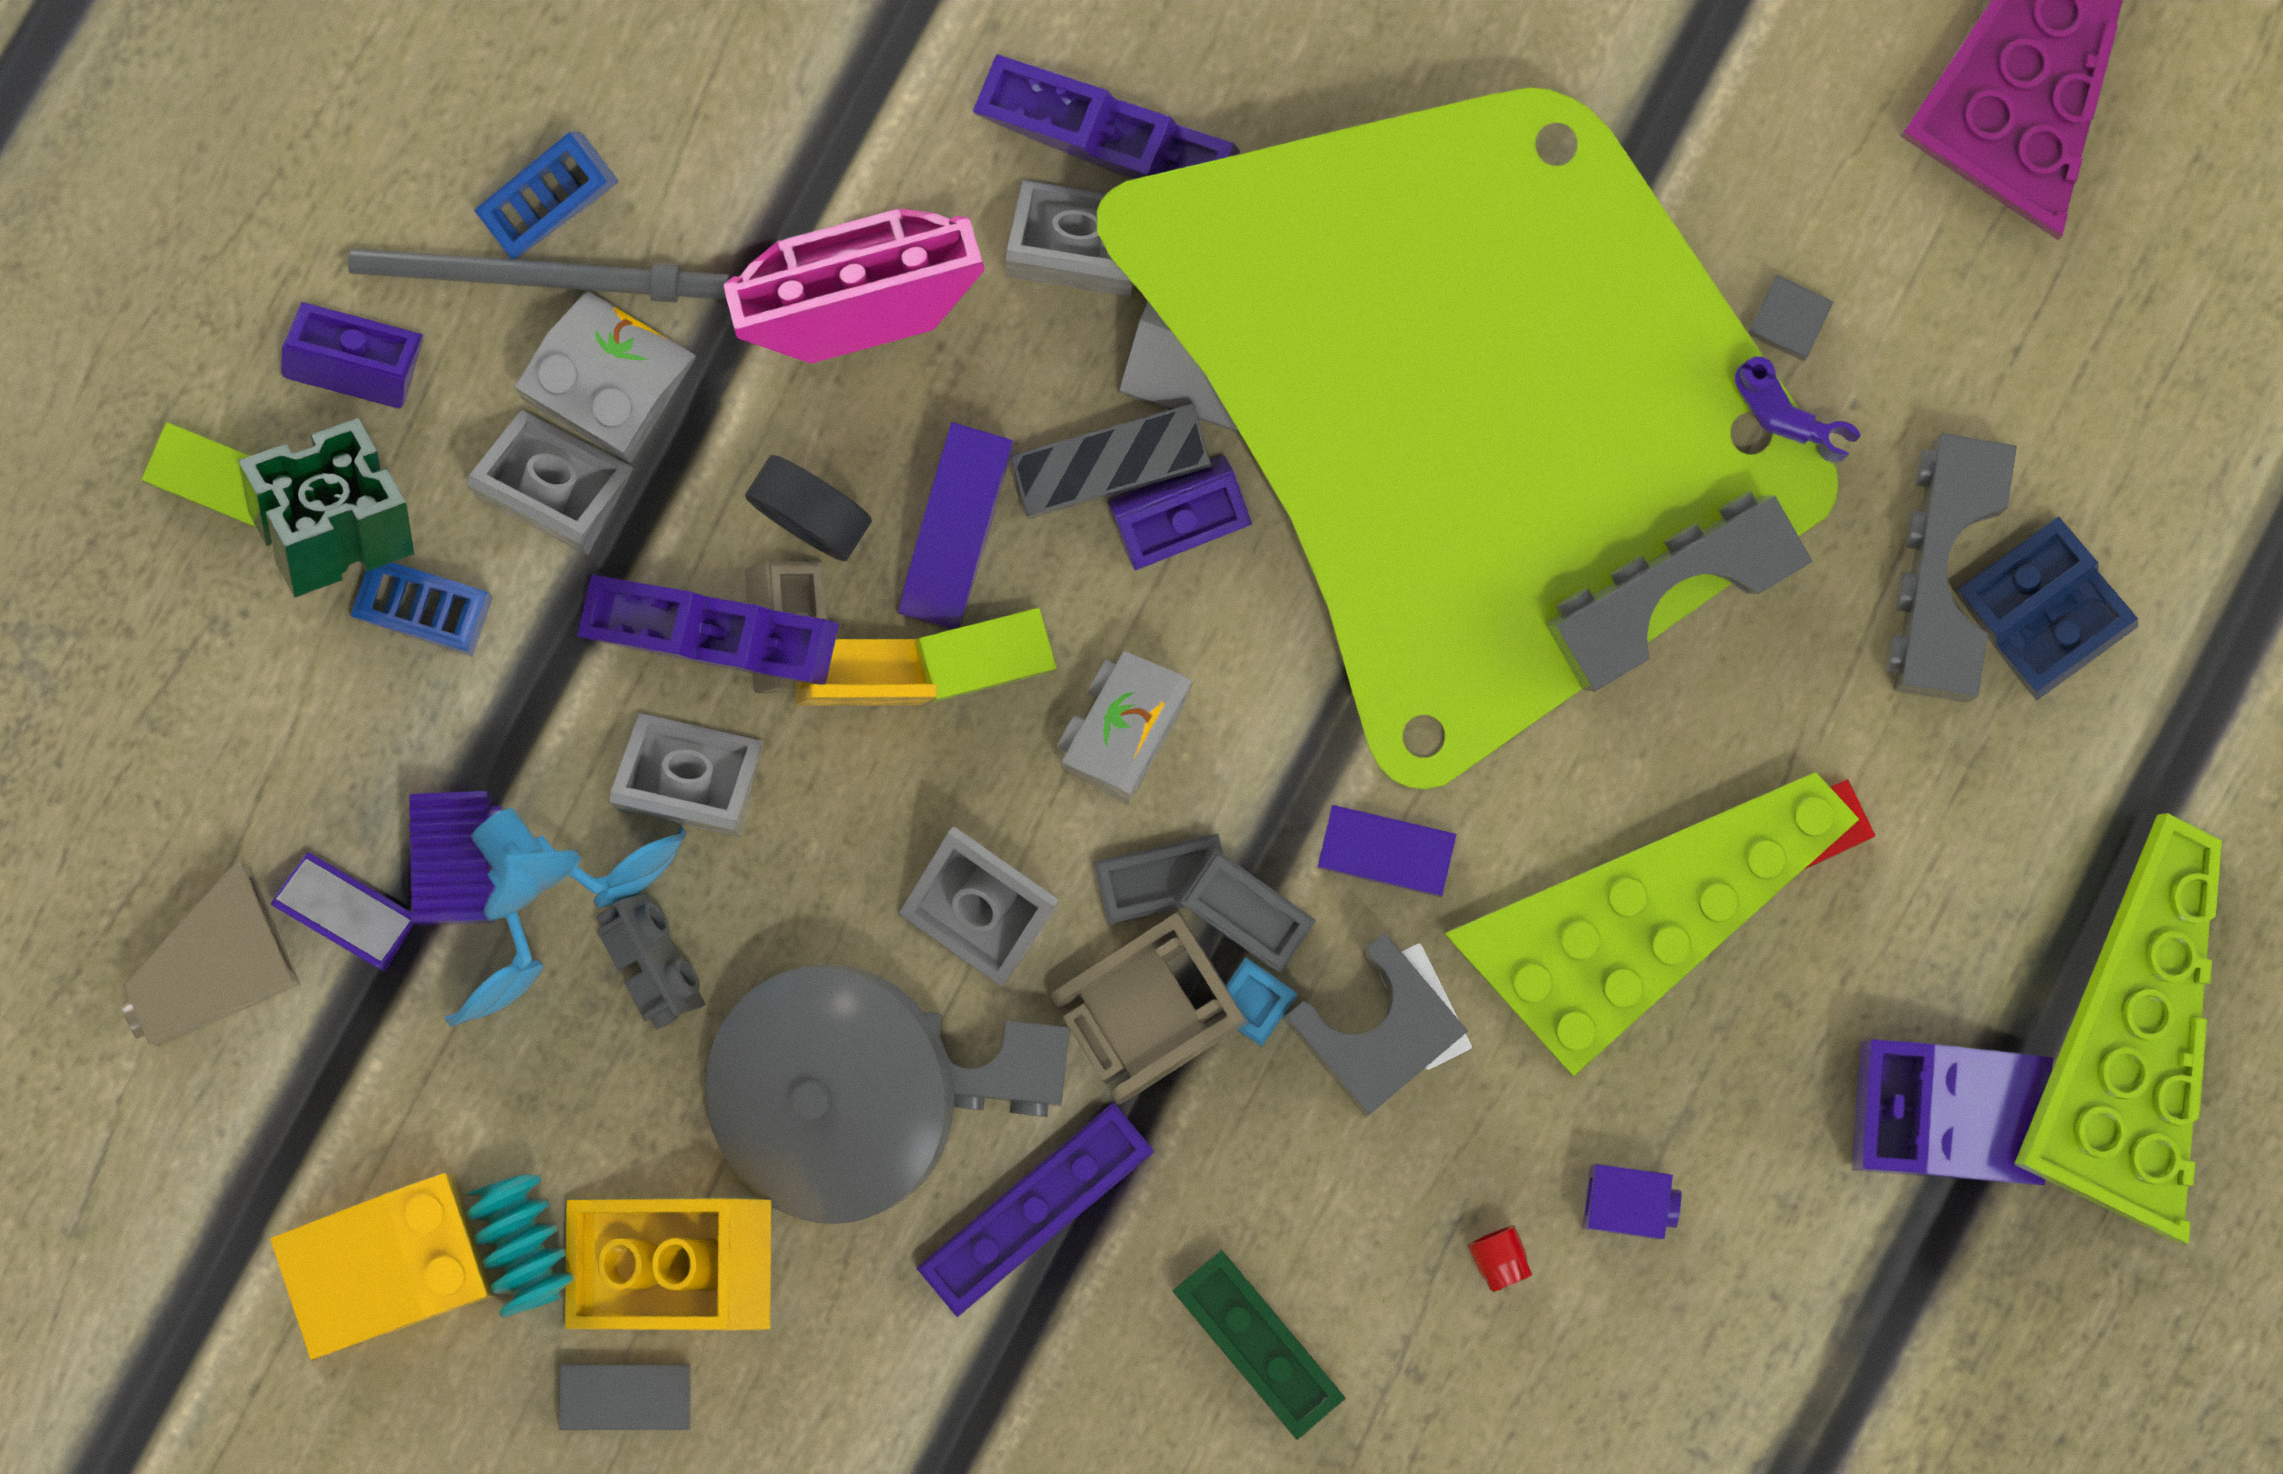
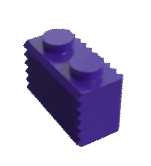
(445, 863)

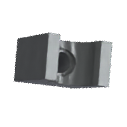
(1404, 1043)

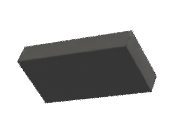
(1149, 879)
(1245, 910)
(625, 1397)

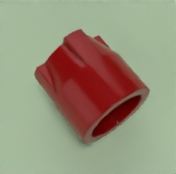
(1500, 1258)

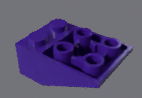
(1945, 1110)

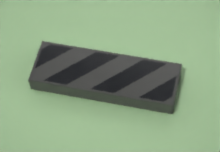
(1111, 461)

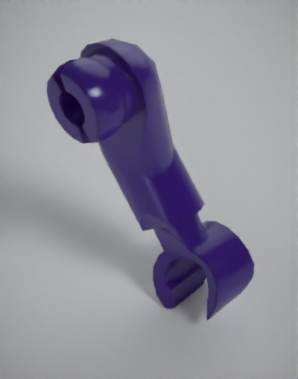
(1775, 414)

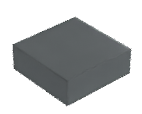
(1790, 317)

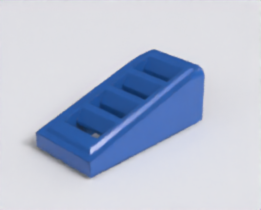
(579, 198)
(470, 621)

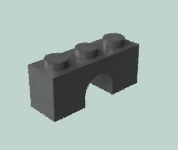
(1024, 1072)

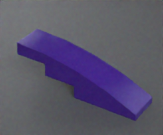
(1091, 122)
(708, 630)

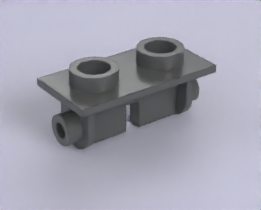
(639, 933)

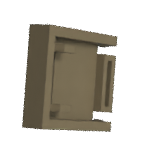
(1139, 1013)

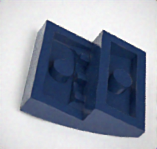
(2047, 608)

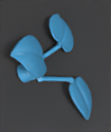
(526, 868)

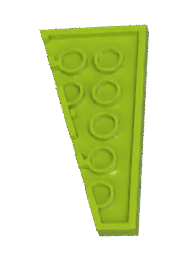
(1622, 935)
(2133, 1059)

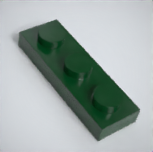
(1259, 1344)

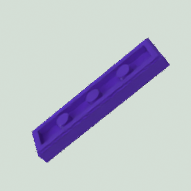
(1035, 1210)

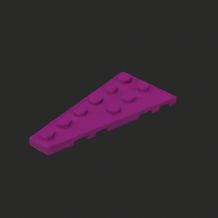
(2021, 103)

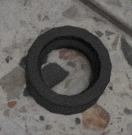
(808, 507)

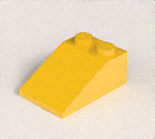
(668, 1264)
(382, 1265)

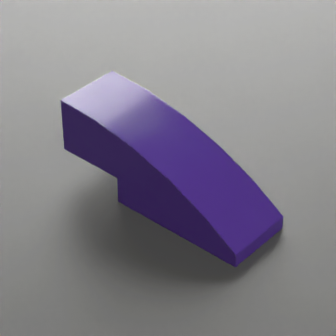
(955, 526)

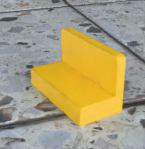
(870, 675)

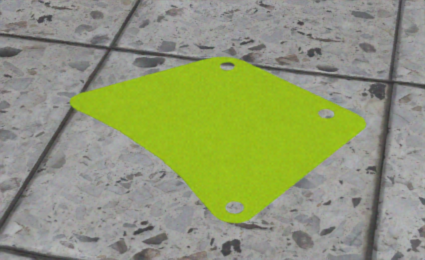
(1460, 390)

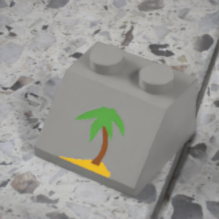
(604, 375)
(1125, 726)

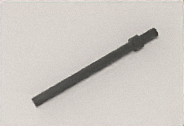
(662, 282)

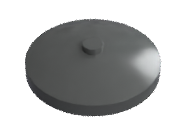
(829, 1093)

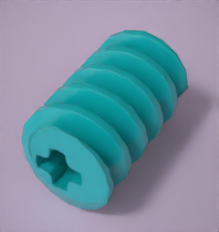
(519, 1244)

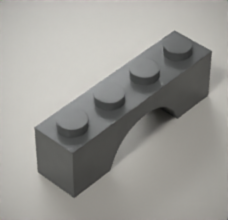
(1609, 630)
(1939, 647)

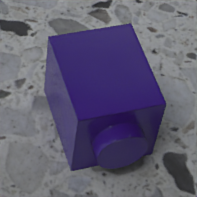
(1630, 1202)

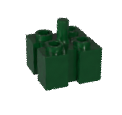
(326, 507)

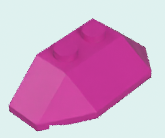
(855, 284)

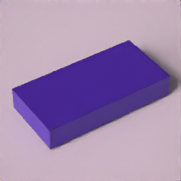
(1386, 851)

